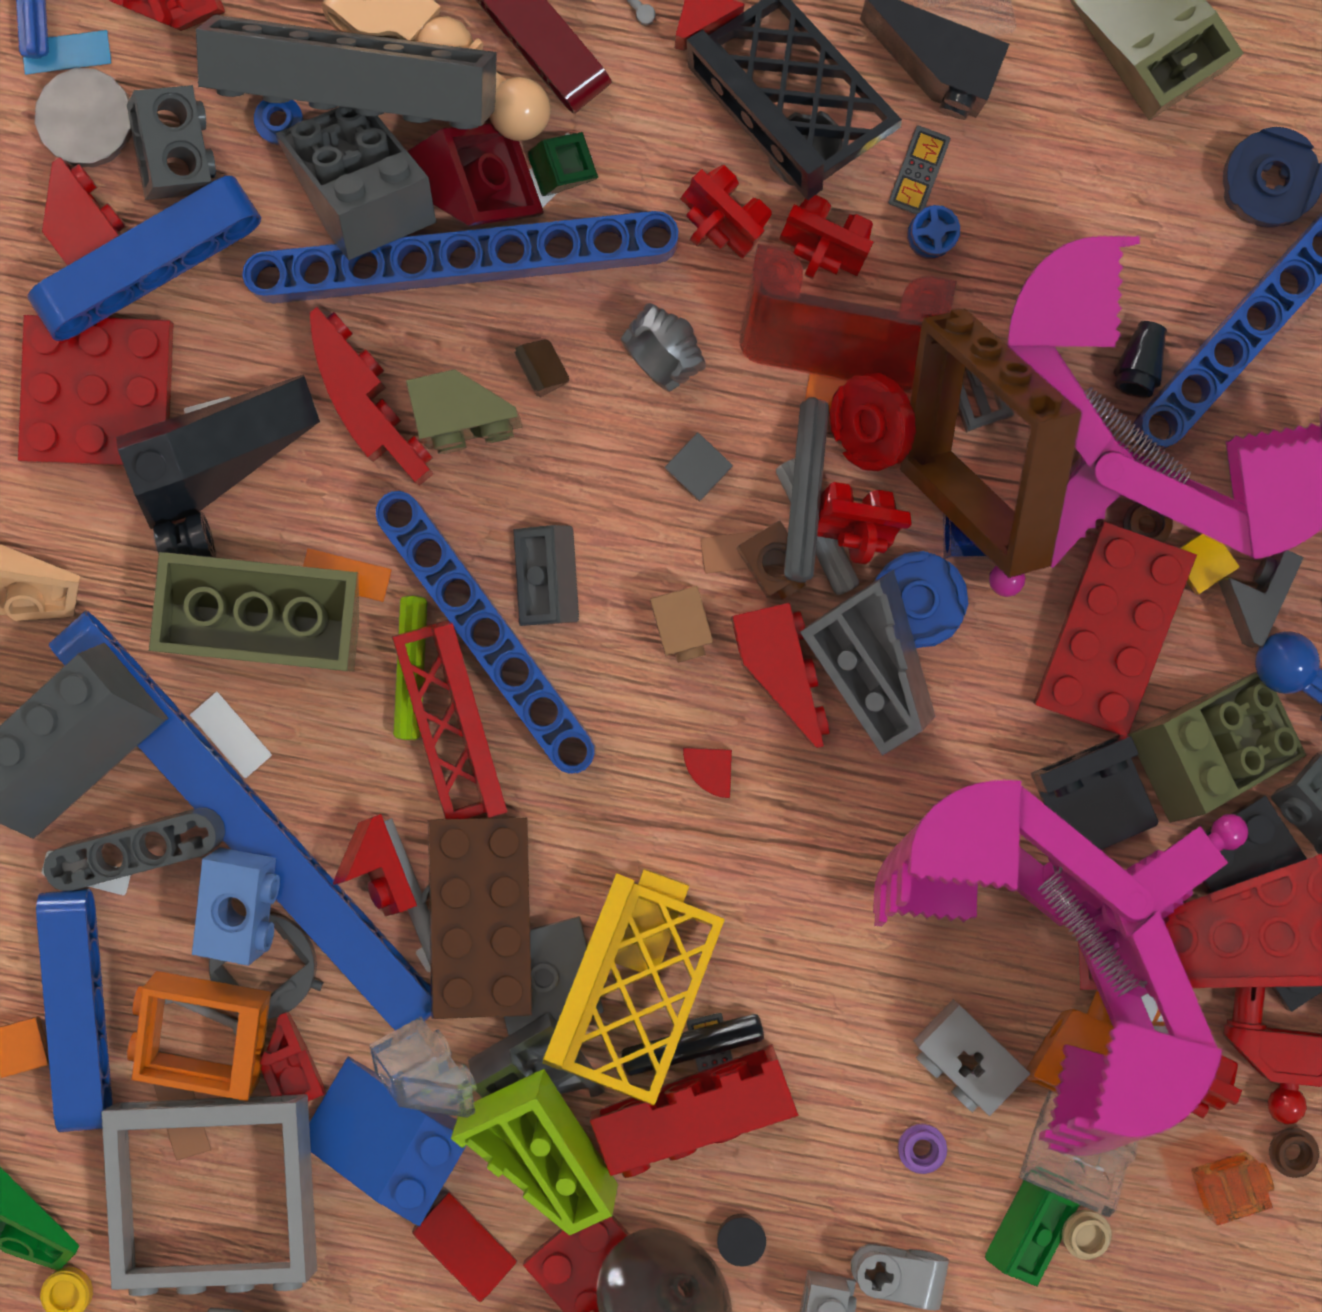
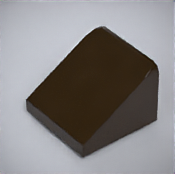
(542, 366)

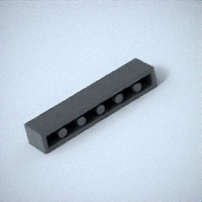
(346, 71)

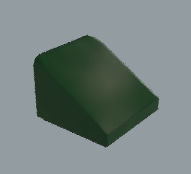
(562, 163)

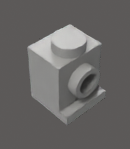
(828, 1293)

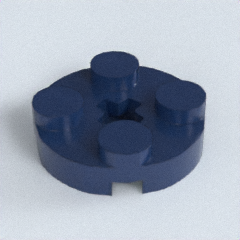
(1247, 190)

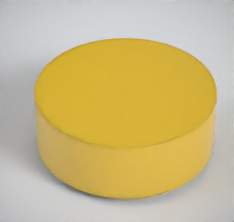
(66, 1291)

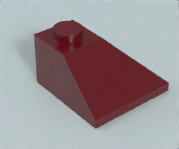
(478, 175)

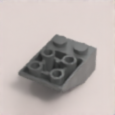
(358, 179)

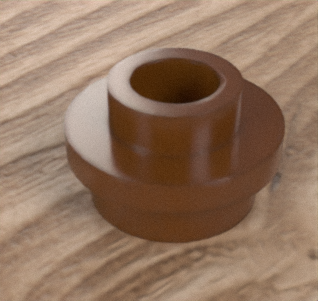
(1163, 523)
(1304, 1162)

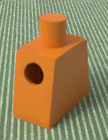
(1075, 1029)

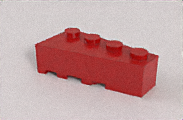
(694, 1113)

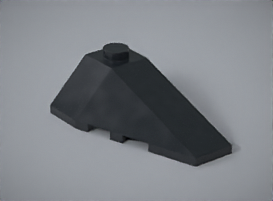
(204, 453)

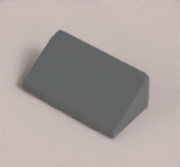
(546, 575)

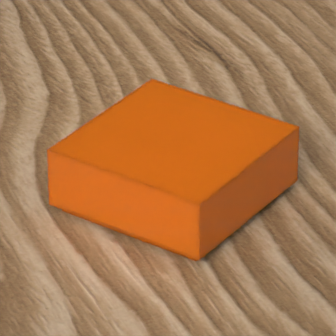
(22, 1047)

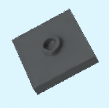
(555, 960)

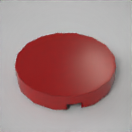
(873, 421)

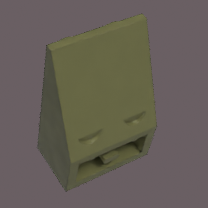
(1161, 46)
(1216, 747)

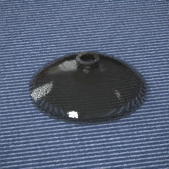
(648, 1268)

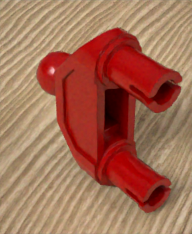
(1275, 1053)

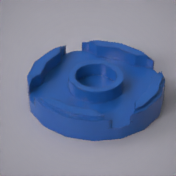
(931, 595)

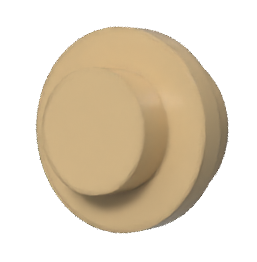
(1086, 1234)

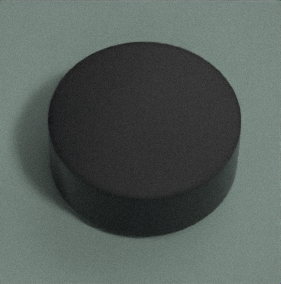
(741, 1240)

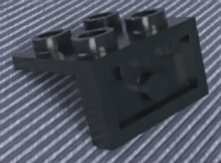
(1098, 792)

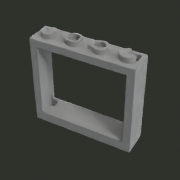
(193, 1279)

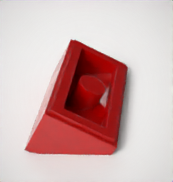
(464, 1247)

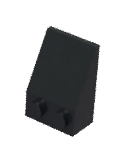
(941, 56)

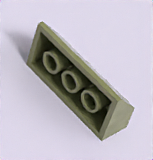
(255, 612)

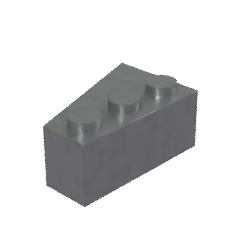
(875, 663)

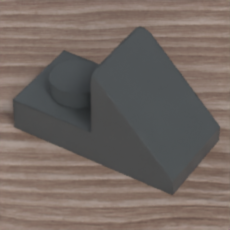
(1257, 609)

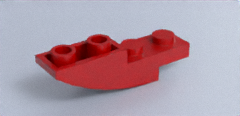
(351, 386)

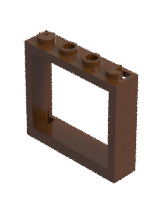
(1010, 539)

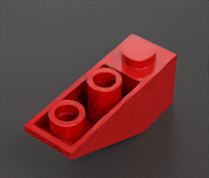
(774, 658)

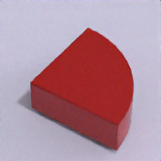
(710, 769)

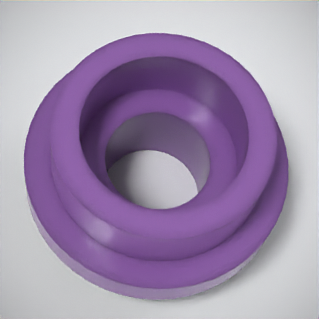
(928, 1162)

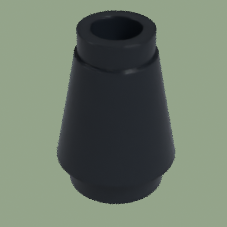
(1142, 361)

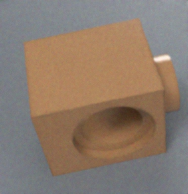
(682, 623)

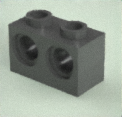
(158, 142)

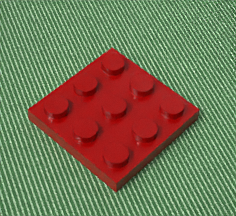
(92, 389)

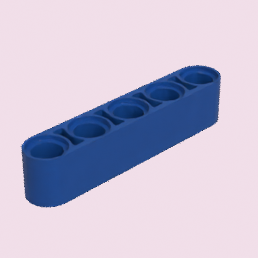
(144, 258)
(74, 1009)

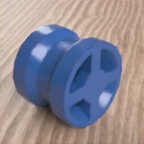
(942, 229)

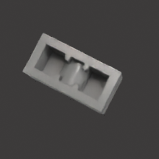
(994, 1075)

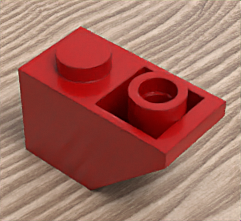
(72, 215)

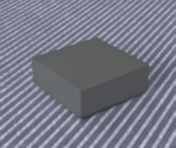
(698, 467)

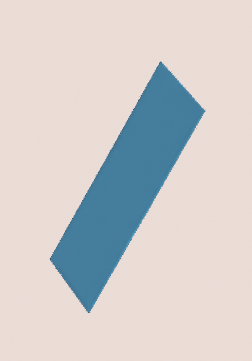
(72, 52)

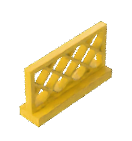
(592, 976)

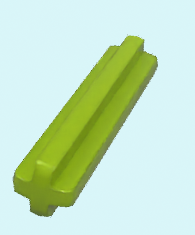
(411, 617)

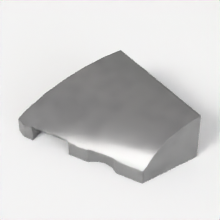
(522, 1056)

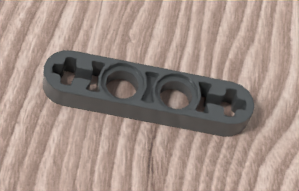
(134, 850)

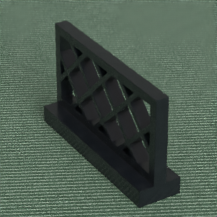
(754, 106)

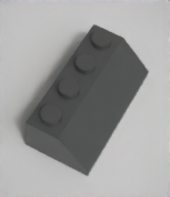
(70, 738)

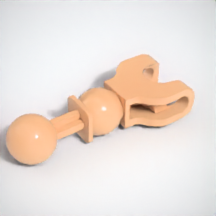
(520, 103)

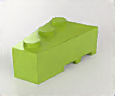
(542, 1150)

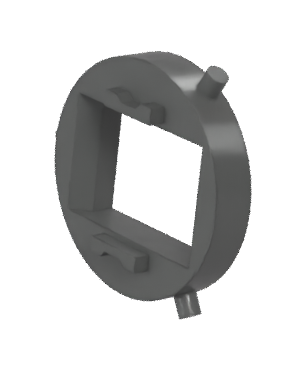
(299, 985)

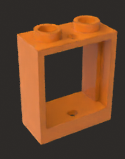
(192, 1074)

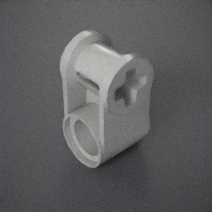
(909, 1275)

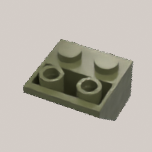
(457, 409)

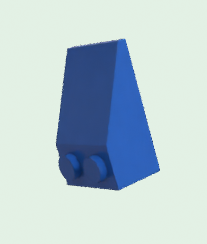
(383, 1148)

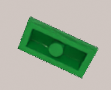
(1030, 1233)

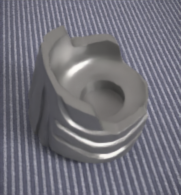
(663, 347)

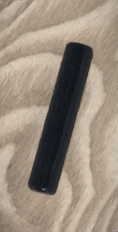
(701, 1042)

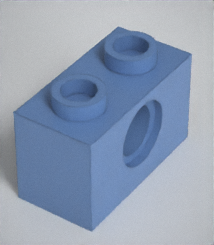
(219, 929)

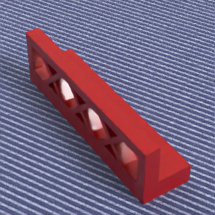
(467, 716)

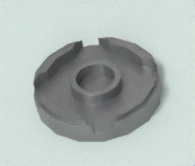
(83, 117)

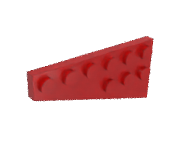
(1250, 932)

